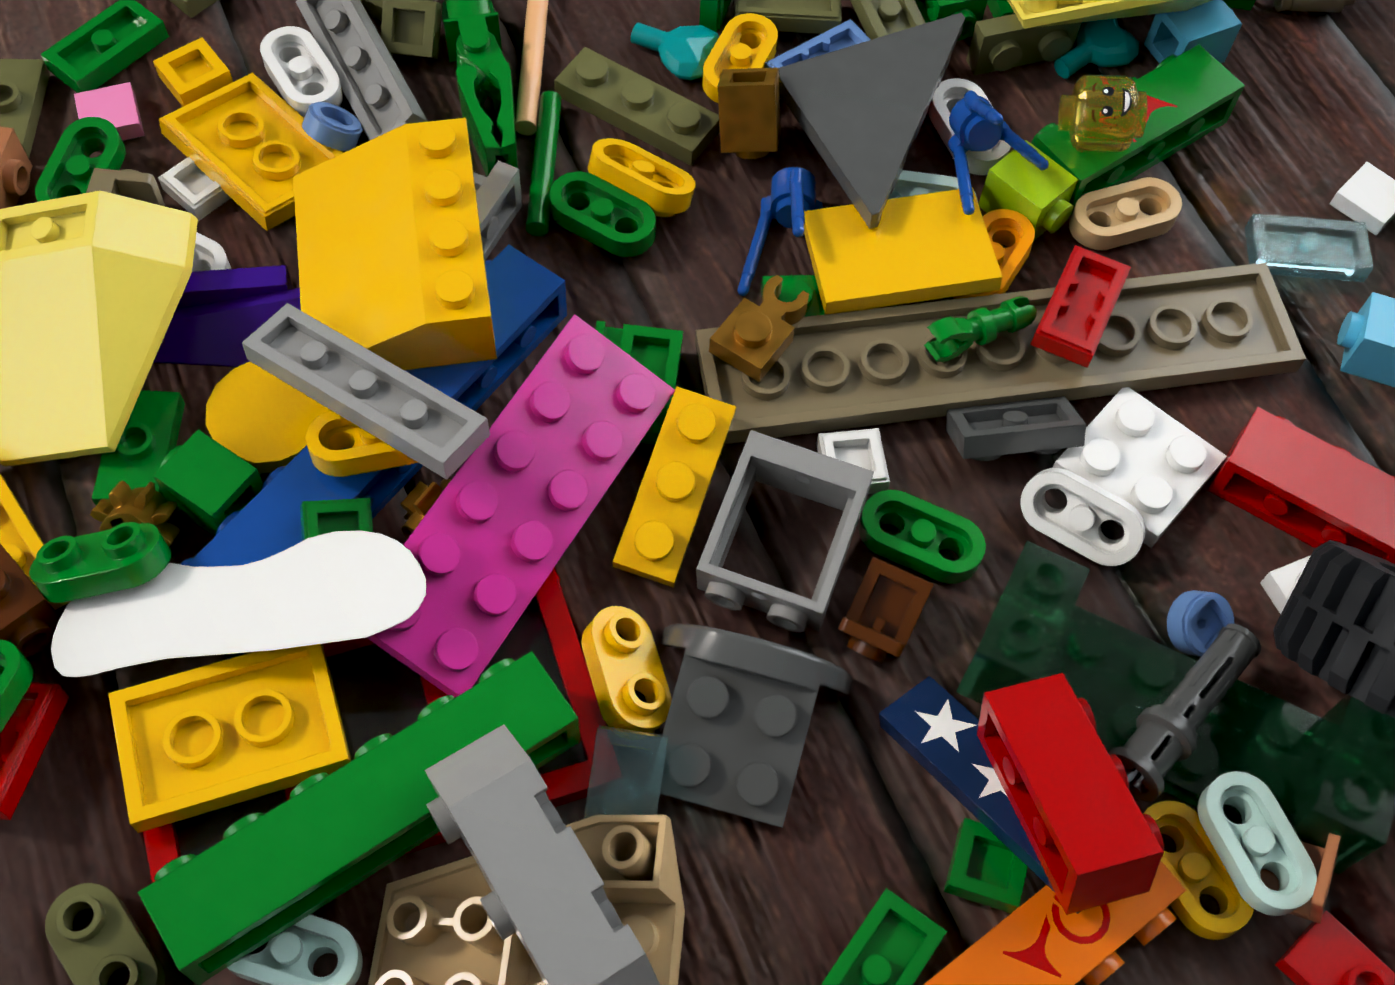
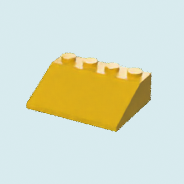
(398, 247)

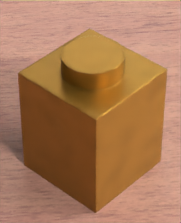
(749, 111)

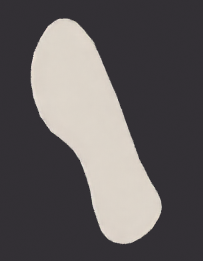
(304, 596)

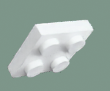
(1143, 460)

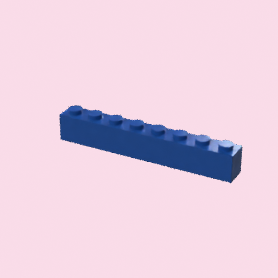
(525, 308)

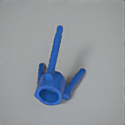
(979, 129)
(791, 194)

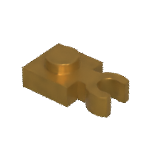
(758, 335)

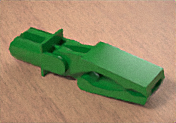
(481, 71)

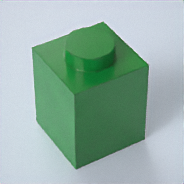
(207, 481)

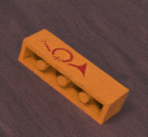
(1052, 948)

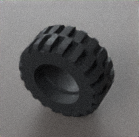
(1344, 623)

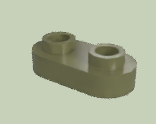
(106, 944)

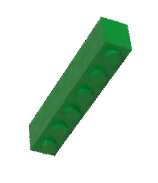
(342, 824)

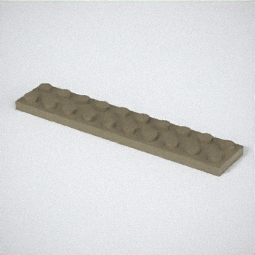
(876, 370)

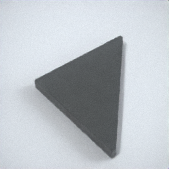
(869, 105)

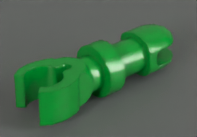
(981, 326)

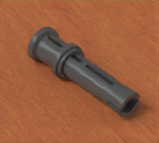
(1169, 729)

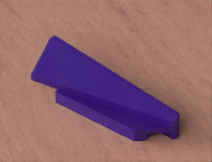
(222, 311)

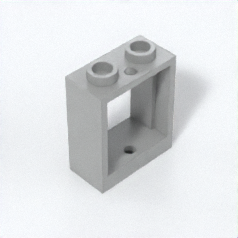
(805, 475)

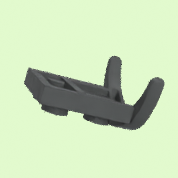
(740, 719)

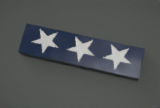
(946, 744)

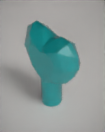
(1100, 44)
(680, 50)

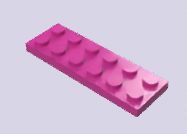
(522, 502)

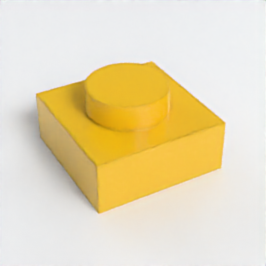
(192, 71)

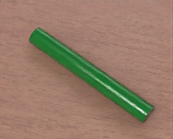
(543, 163)

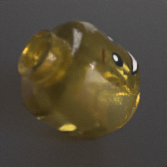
(1103, 113)

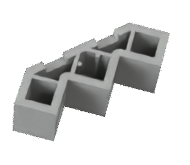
(533, 866)

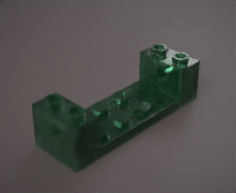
(1322, 770)

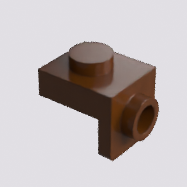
(885, 610)
(24, 612)

